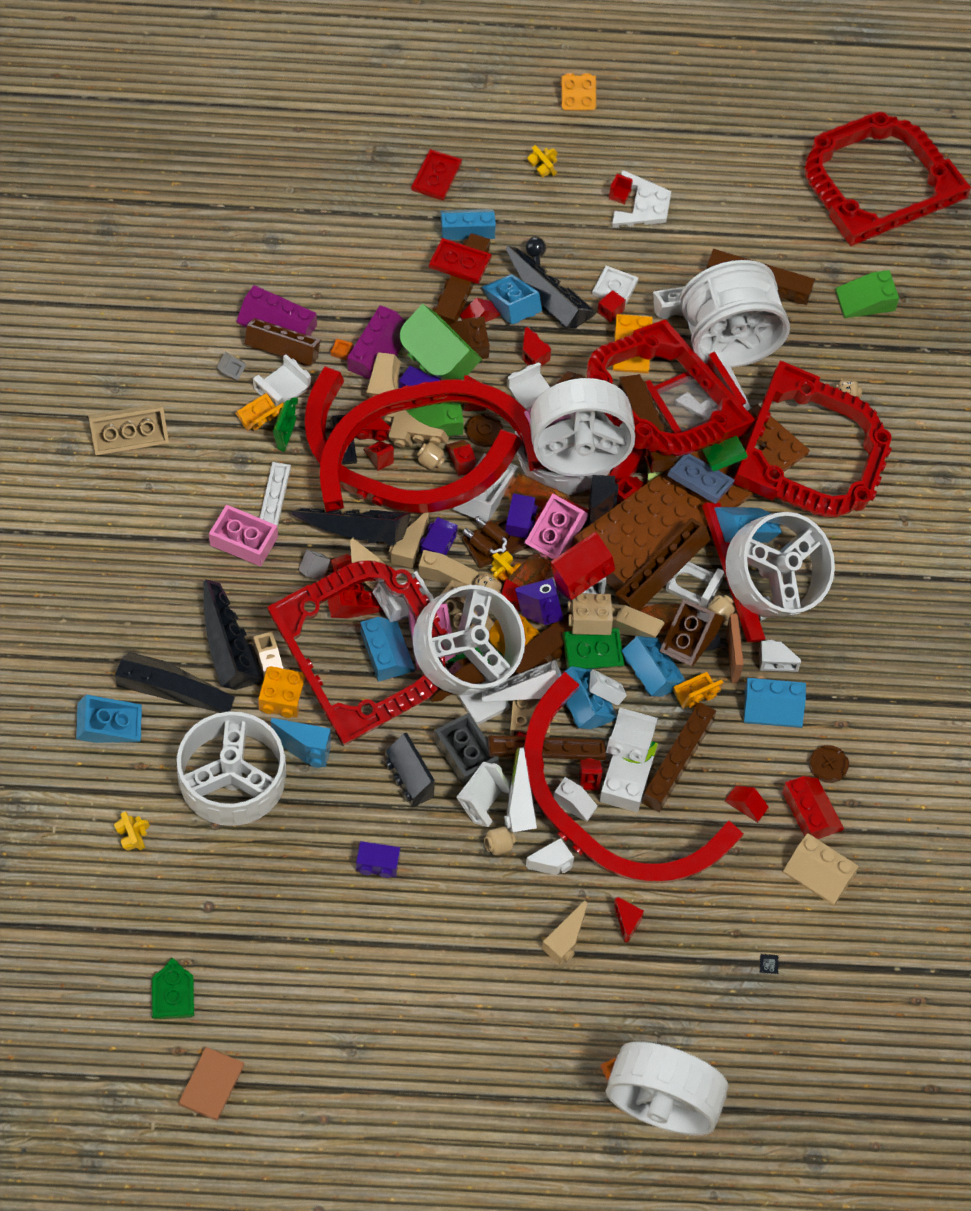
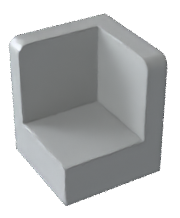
(231, 365)
(314, 564)

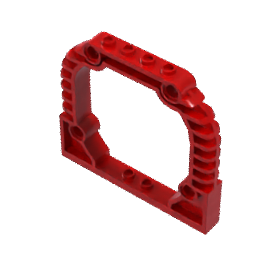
(845, 213)
(663, 341)
(802, 386)
(290, 617)

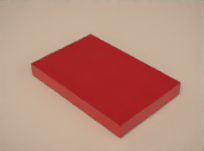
(436, 174)
(460, 261)

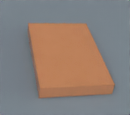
(734, 648)
(211, 1084)

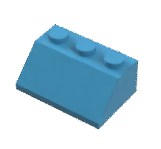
(460, 223)
(734, 518)
(386, 648)
(651, 666)
(774, 702)
(587, 708)

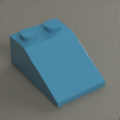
(513, 298)
(108, 720)
(304, 741)

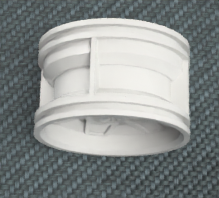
(735, 312)

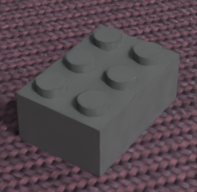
(463, 746)

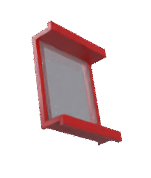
(685, 402)

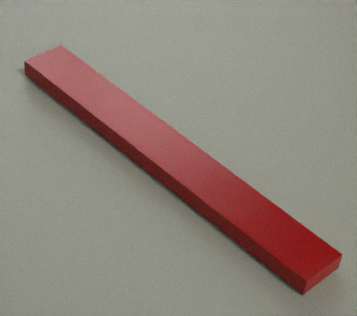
(749, 620)

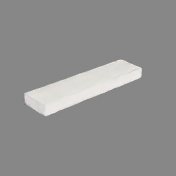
(275, 492)

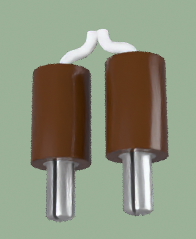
(493, 531)

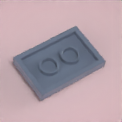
(700, 478)

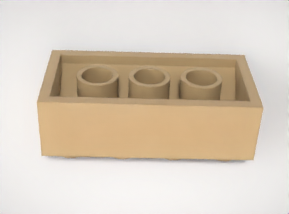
(128, 429)

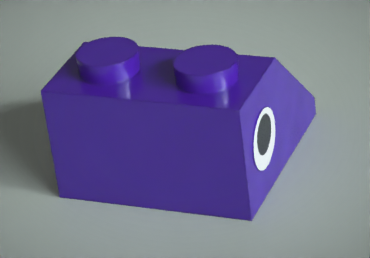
(540, 602)

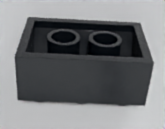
(602, 496)
(409, 771)

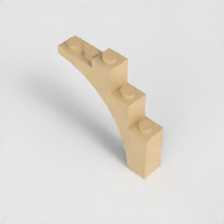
(404, 427)

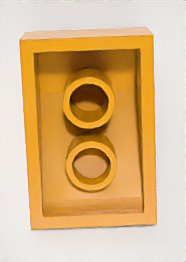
(624, 327)

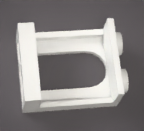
(712, 579)

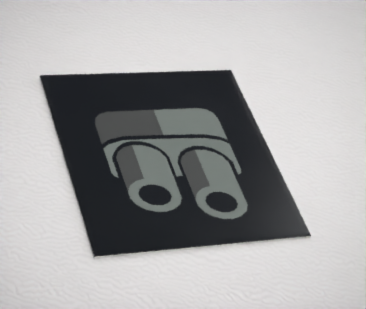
(769, 963)

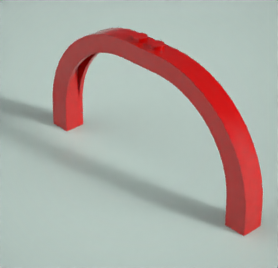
(409, 398)
(414, 501)
(583, 843)

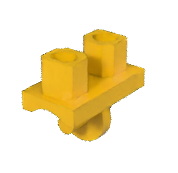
(546, 167)
(502, 567)
(134, 829)

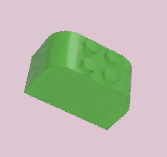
(437, 346)

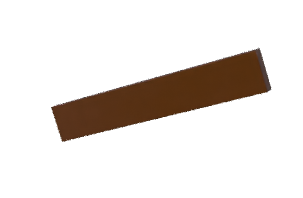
(553, 747)

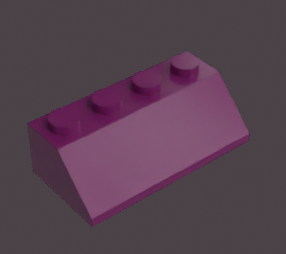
(276, 310)
(379, 336)

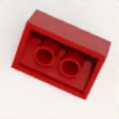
(582, 566)
(811, 807)

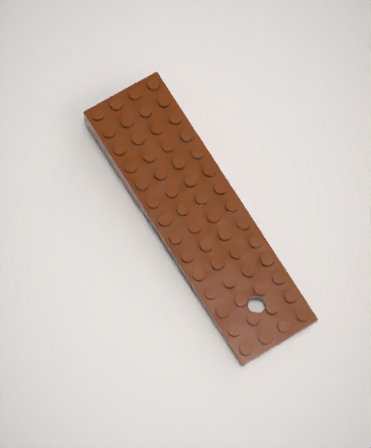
(663, 506)

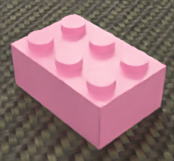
(243, 535)

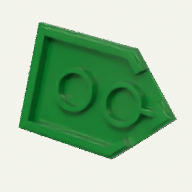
(285, 423)
(172, 992)

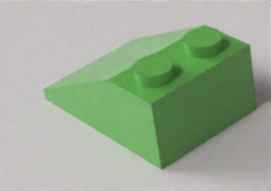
(868, 295)
(441, 416)

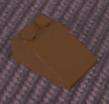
(474, 333)
(691, 632)

